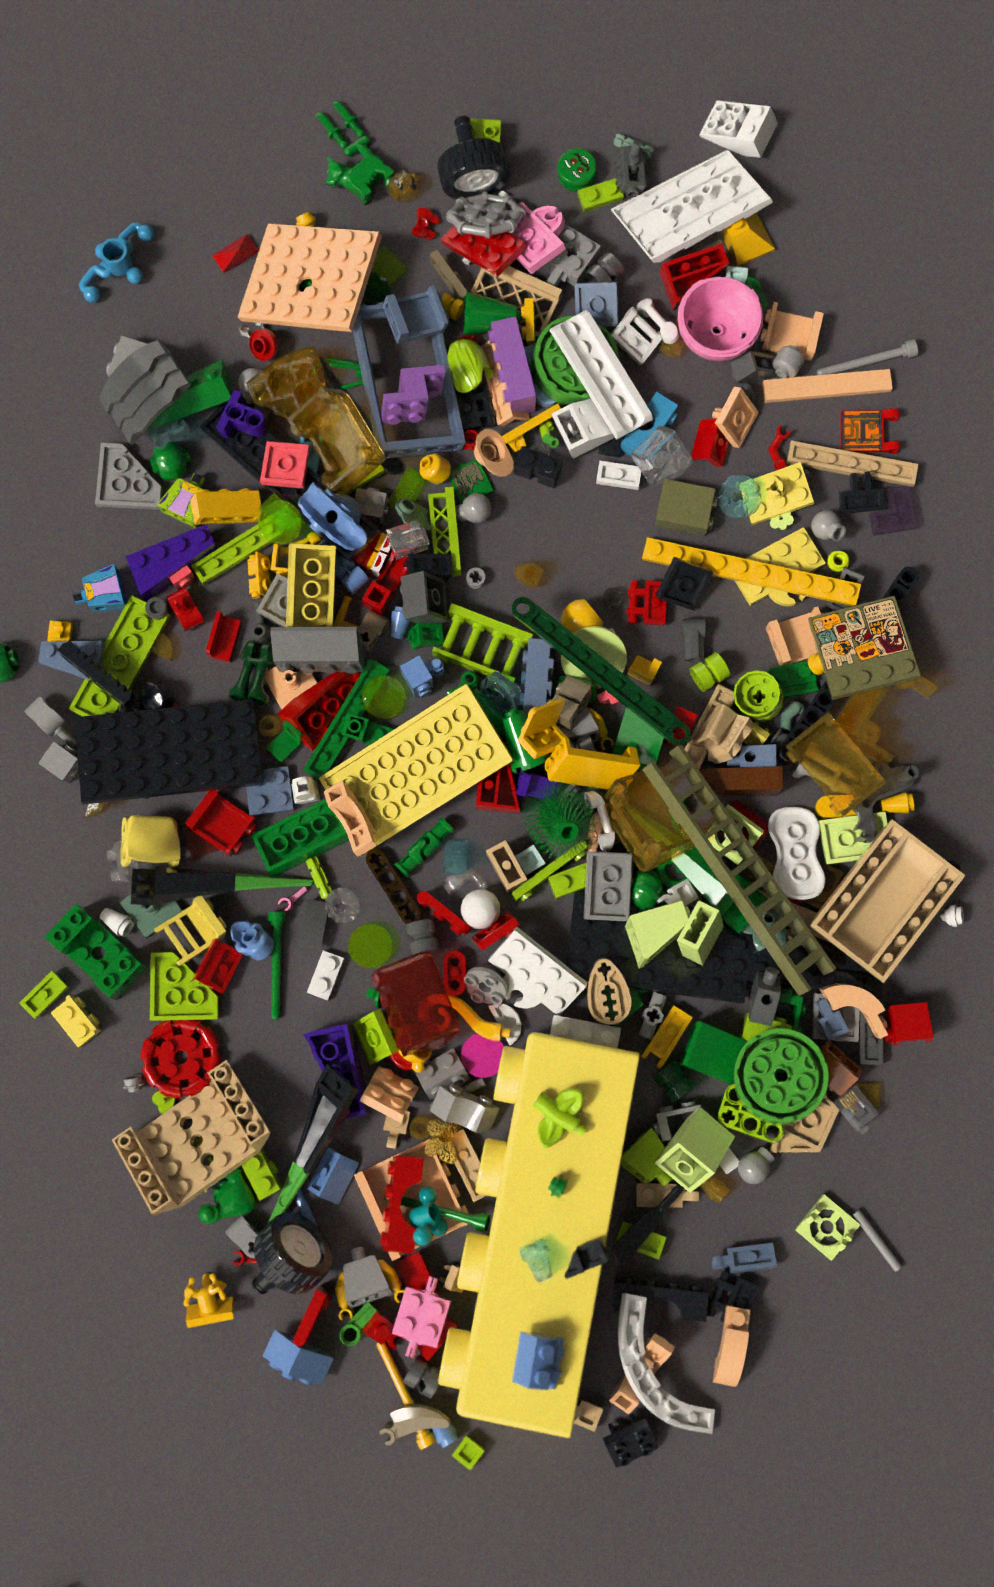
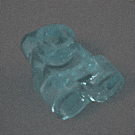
(535, 1256)

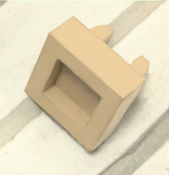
(452, 1278)

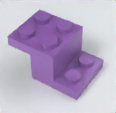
(413, 392)

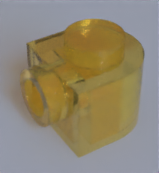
(528, 574)

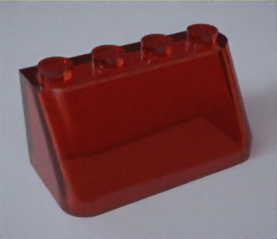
(416, 1003)

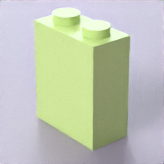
(700, 933)

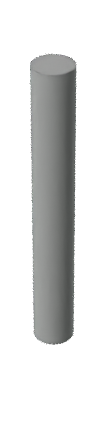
(877, 1240)

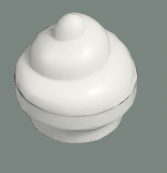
(953, 916)

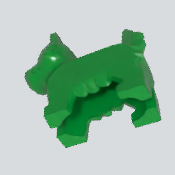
(361, 176)

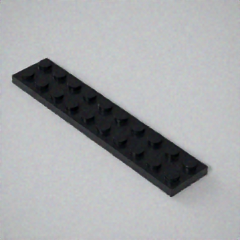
(250, 452)

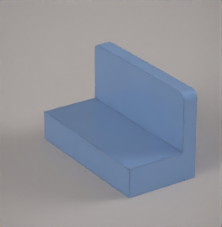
(332, 1176)

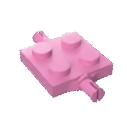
(421, 1317)

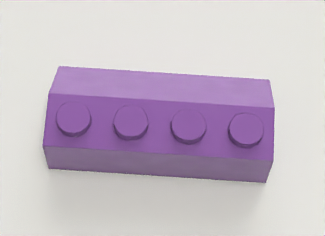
(513, 365)

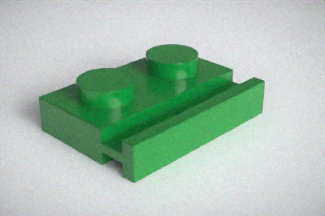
(795, 679)

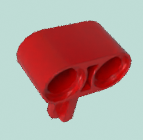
(185, 608)

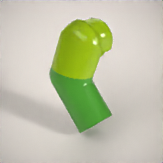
(545, 429)

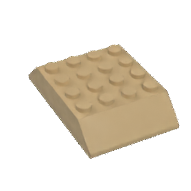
(886, 900)

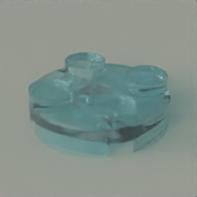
(734, 486)
(501, 692)

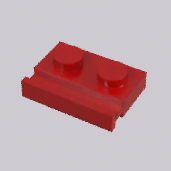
(218, 966)

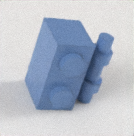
(419, 675)
(538, 1361)

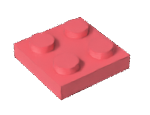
(285, 464)

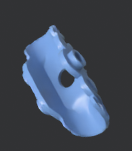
(346, 529)

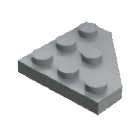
(124, 481)

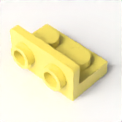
(76, 1020)

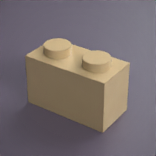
(506, 866)

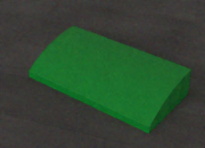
(299, 838)

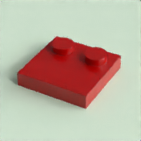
(502, 927)

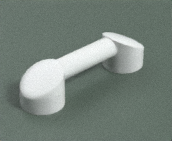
(668, 329)
(606, 839)

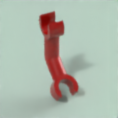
(778, 462)

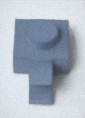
(831, 1022)

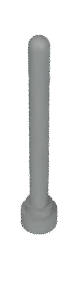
(908, 349)

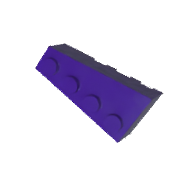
(156, 563)

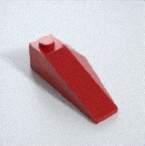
(318, 706)

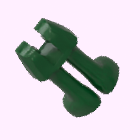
(256, 692)

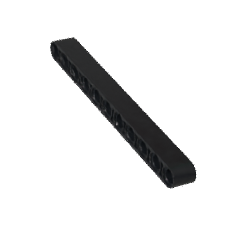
(815, 707)

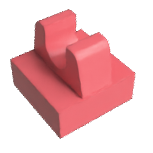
(605, 698)

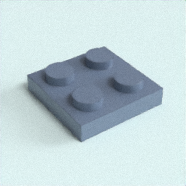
(599, 300)
(273, 795)

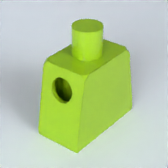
(641, 1158)

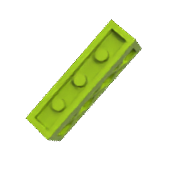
(452, 527)

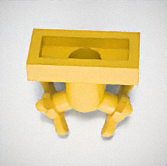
(208, 1308)

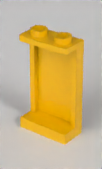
(589, 767)

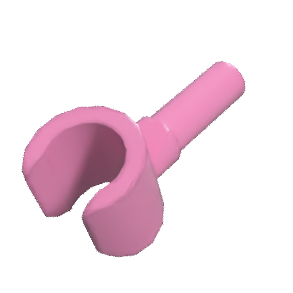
(292, 899)

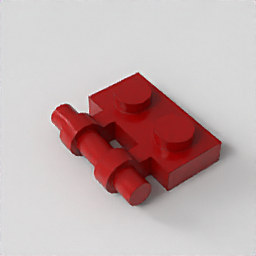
(654, 609)

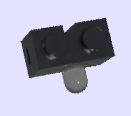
(538, 465)

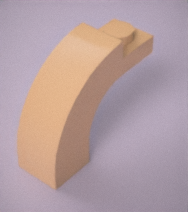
(657, 1352)

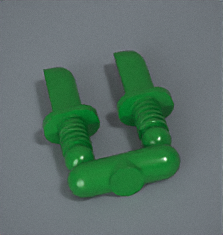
(334, 133)

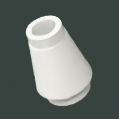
(117, 922)

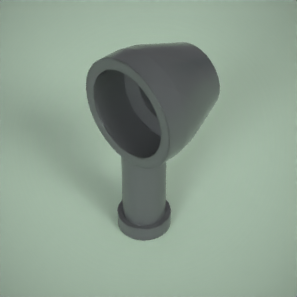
(265, 637)

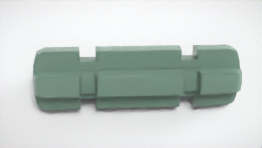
(620, 141)

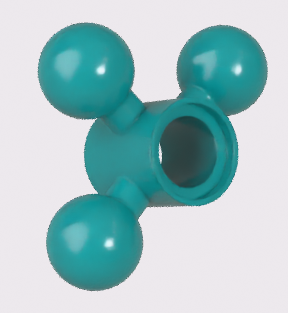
(427, 1215)

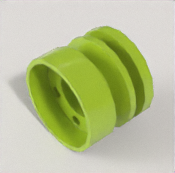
(749, 688)

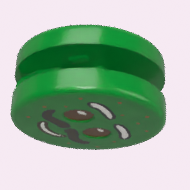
(576, 169)

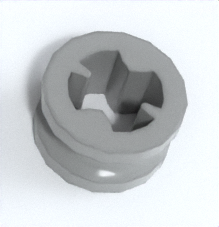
(471, 572)

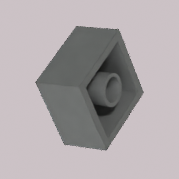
(424, 598)

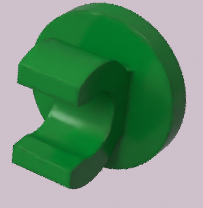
(373, 994)

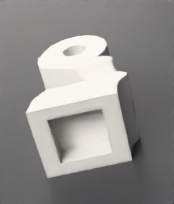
(305, 790)

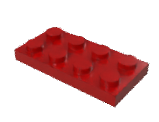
(490, 254)

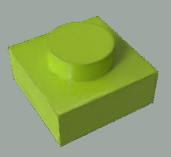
(468, 1452)

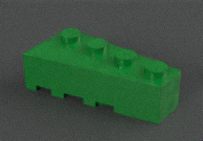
(208, 388)

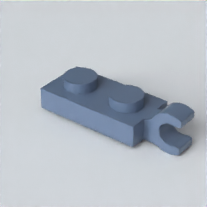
(747, 1258)

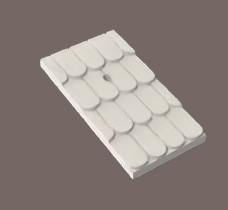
(691, 206)

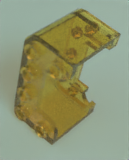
(338, 438)

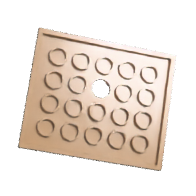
(334, 261)

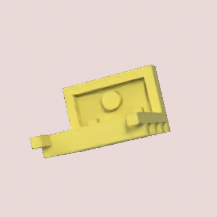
(204, 921)

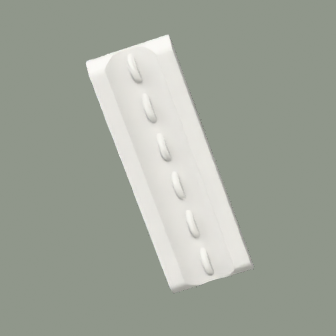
(601, 374)

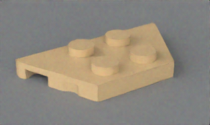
(808, 1133)

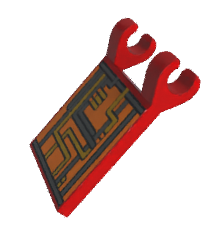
(864, 431)

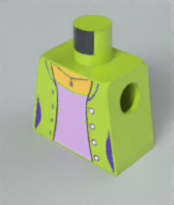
(177, 499)

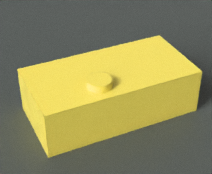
(310, 585)

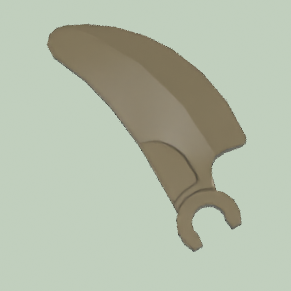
(413, 1419)

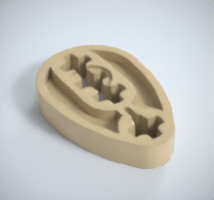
(621, 993)

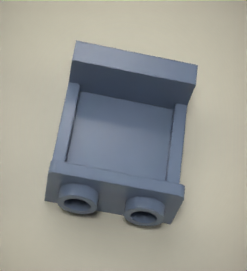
(416, 315)

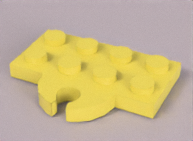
(791, 552)

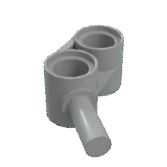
(49, 720)

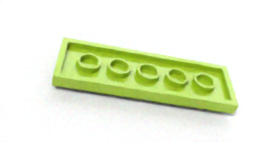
(124, 657)

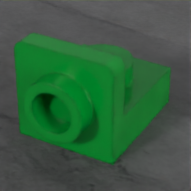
(426, 635)

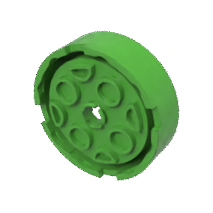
(553, 371)
(780, 1101)

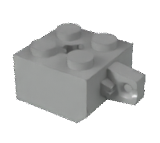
(574, 260)

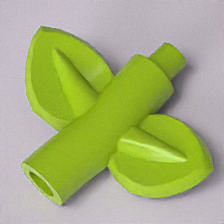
(559, 1115)

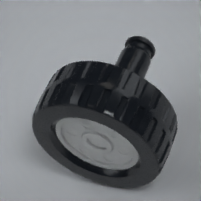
(472, 164)
(291, 1255)

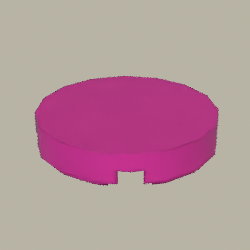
(481, 1056)

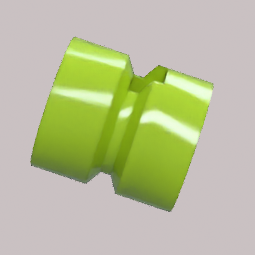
(707, 673)

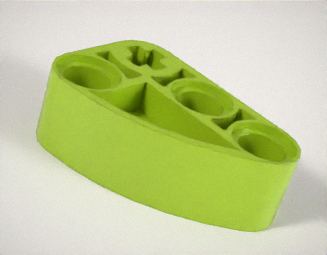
(741, 1116)

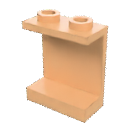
(791, 329)
(792, 638)

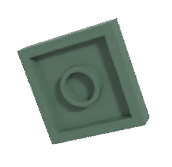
(150, 916)

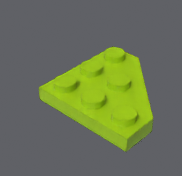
(176, 993)

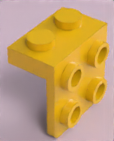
(540, 731)

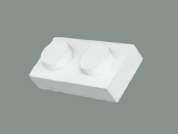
(618, 475)
(325, 975)

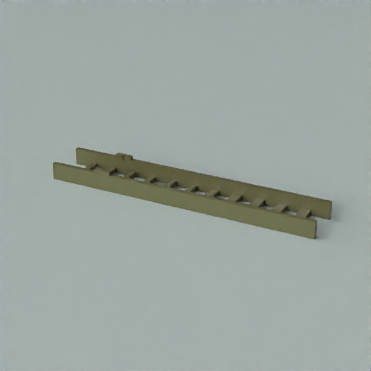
(740, 897)

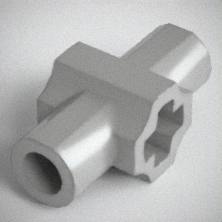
(648, 1027)

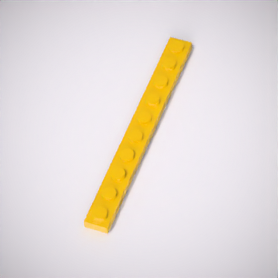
(755, 572)

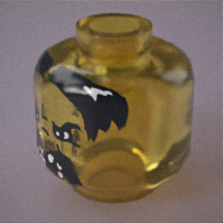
(403, 186)

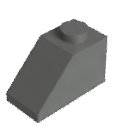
(753, 367)

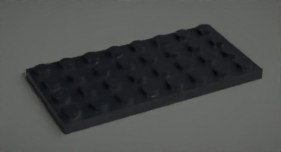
(167, 751)

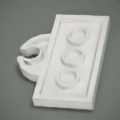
(536, 974)

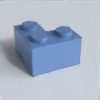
(303, 1362)

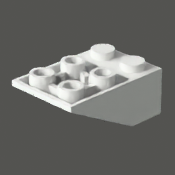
(740, 127)
(582, 427)

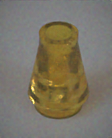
(715, 1189)

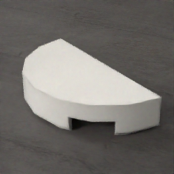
(509, 1018)

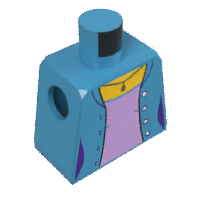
(102, 590)

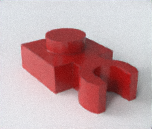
(380, 1329)

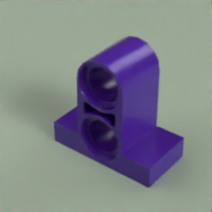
(245, 422)
(529, 781)

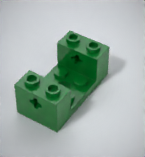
(80, 935)

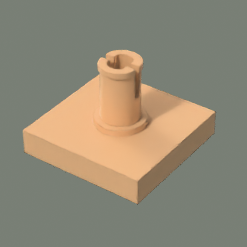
(736, 417)
(288, 684)

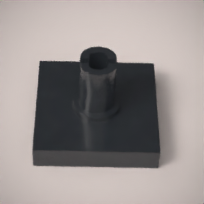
(684, 583)

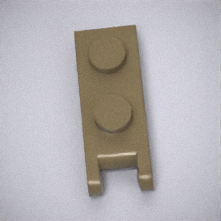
(451, 279)

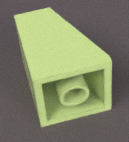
(655, 930)
(695, 1150)

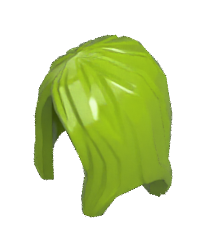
(467, 364)

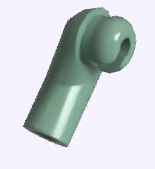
(793, 709)

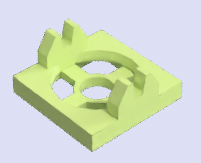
(753, 830)
(832, 1250)

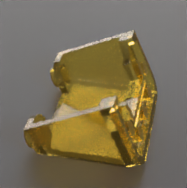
(835, 764)
(644, 822)

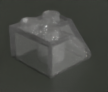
(662, 456)

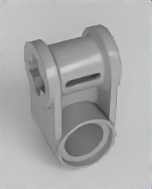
(243, 1234)

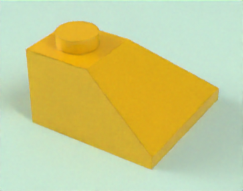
(747, 240)

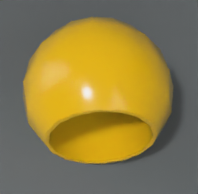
(579, 615)

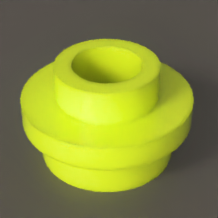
(842, 556)

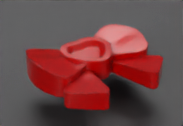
(425, 218)

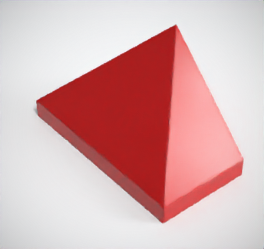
(235, 253)

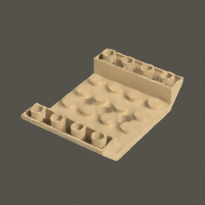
(163, 1154)

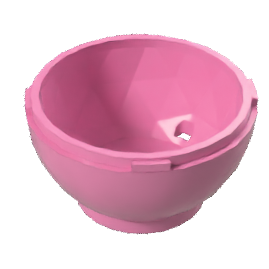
(723, 306)

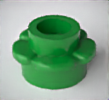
(557, 1186)

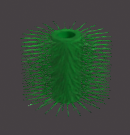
(558, 820)

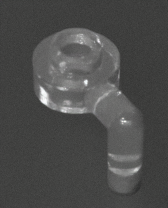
(456, 881)

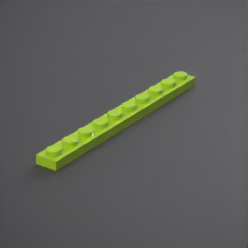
(247, 544)

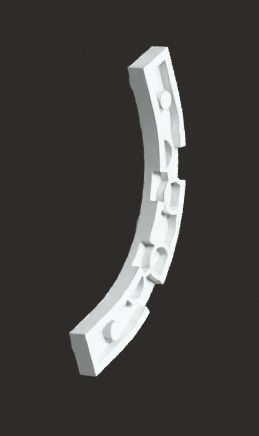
(642, 1378)

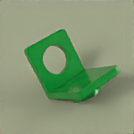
(285, 742)

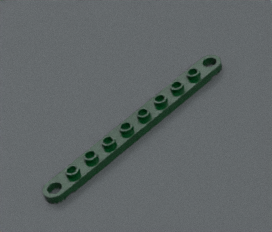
(601, 671)

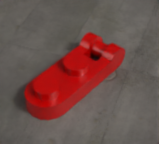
(443, 913)

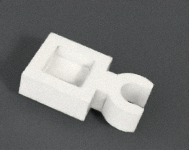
(680, 892)

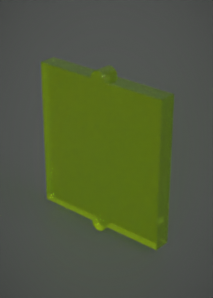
(388, 265)

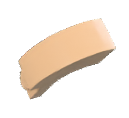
(352, 816)
(848, 995)
(733, 1347)

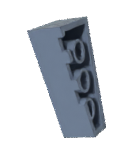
(537, 675)

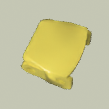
(150, 840)

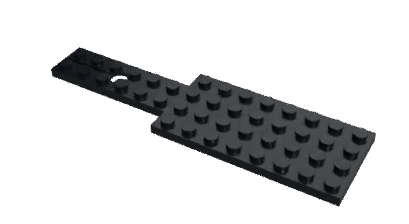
(723, 975)

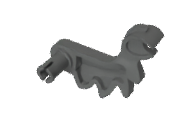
(897, 780)

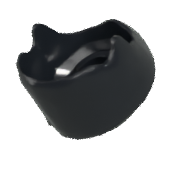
(155, 696)

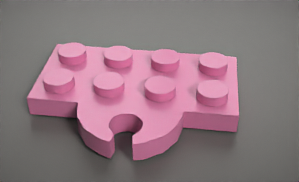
(540, 236)

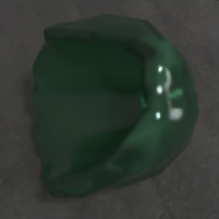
(376, 290)

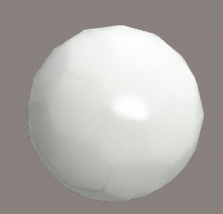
(480, 909)

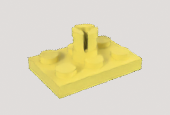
(781, 493)

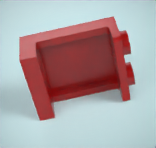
(221, 823)

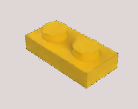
(528, 314)

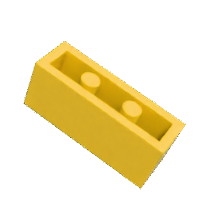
(225, 506)

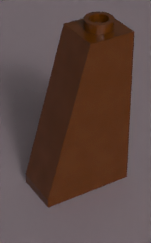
(745, 780)

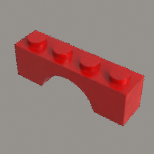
(385, 586)
(398, 1233)

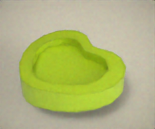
(164, 1103)

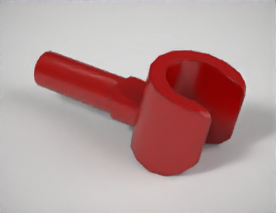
(245, 1259)

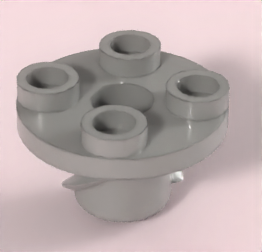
(486, 984)

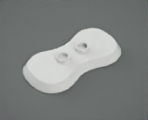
(797, 866)

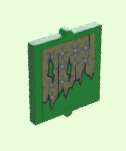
(469, 479)

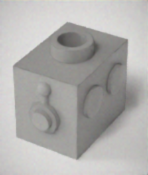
(372, 504)
(61, 761)

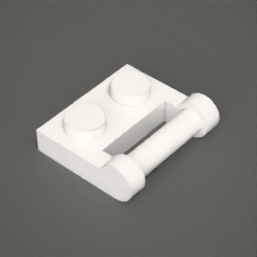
(632, 341)

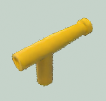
(339, 620)

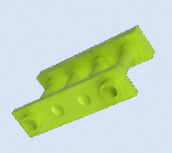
(479, 624)

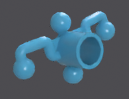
(110, 249)

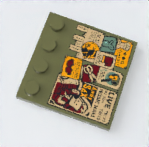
(863, 648)

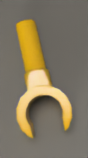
(312, 538)

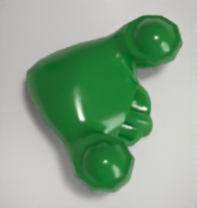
(231, 1199)

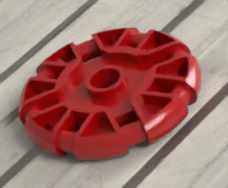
(167, 1057)

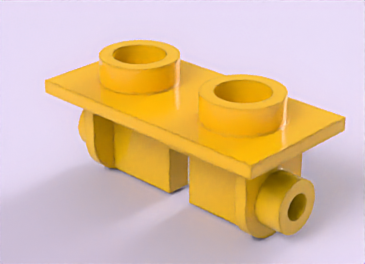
(258, 566)

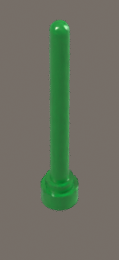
(277, 921)
(478, 1221)

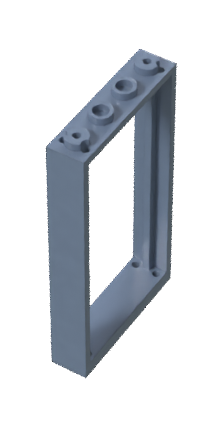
(415, 446)

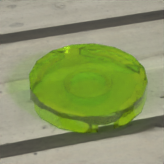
(280, 522)
(383, 696)
(370, 946)

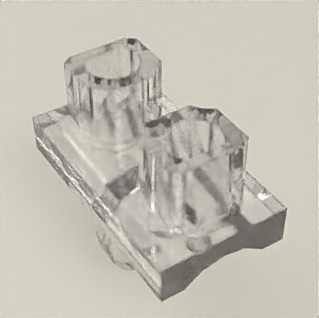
(122, 874)

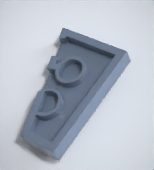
(51, 658)

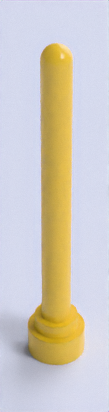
(425, 1437)

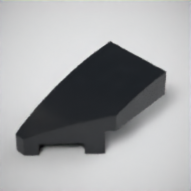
(586, 1257)

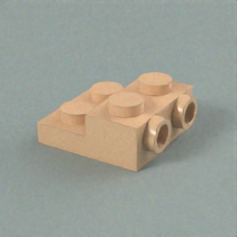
(389, 1093)

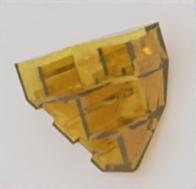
(288, 382)

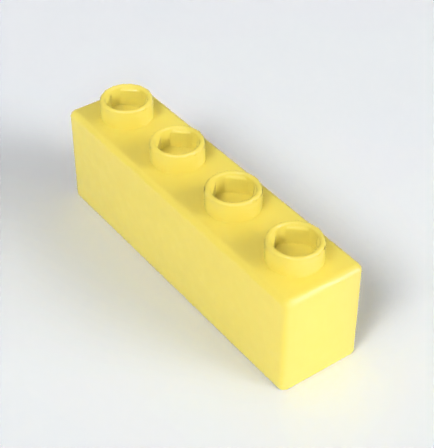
(519, 1176)

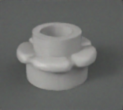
(133, 1083)

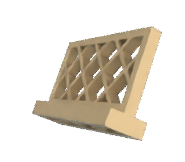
(525, 283)

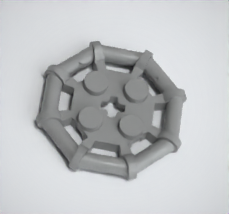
(486, 215)

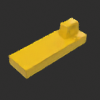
(515, 438)

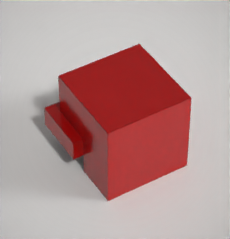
(908, 1023)

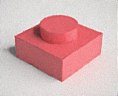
(182, 577)

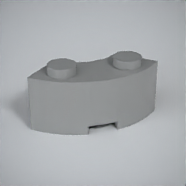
(464, 1109)

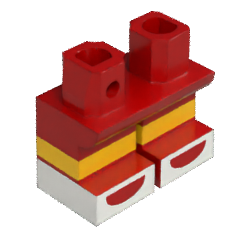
(375, 555)

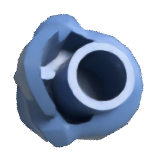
(252, 940)

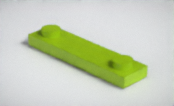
(525, 890)

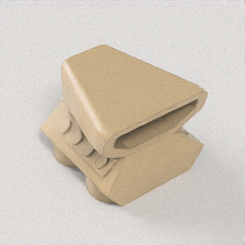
(722, 734)

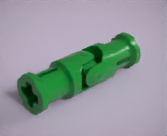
(414, 855)

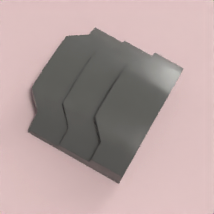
(143, 389)

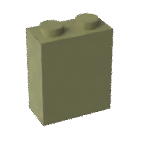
(685, 507)

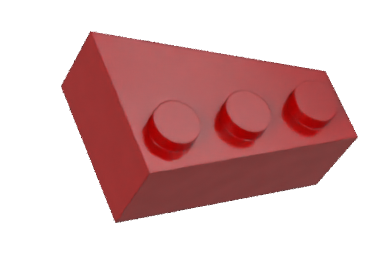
(685, 271)
(498, 792)

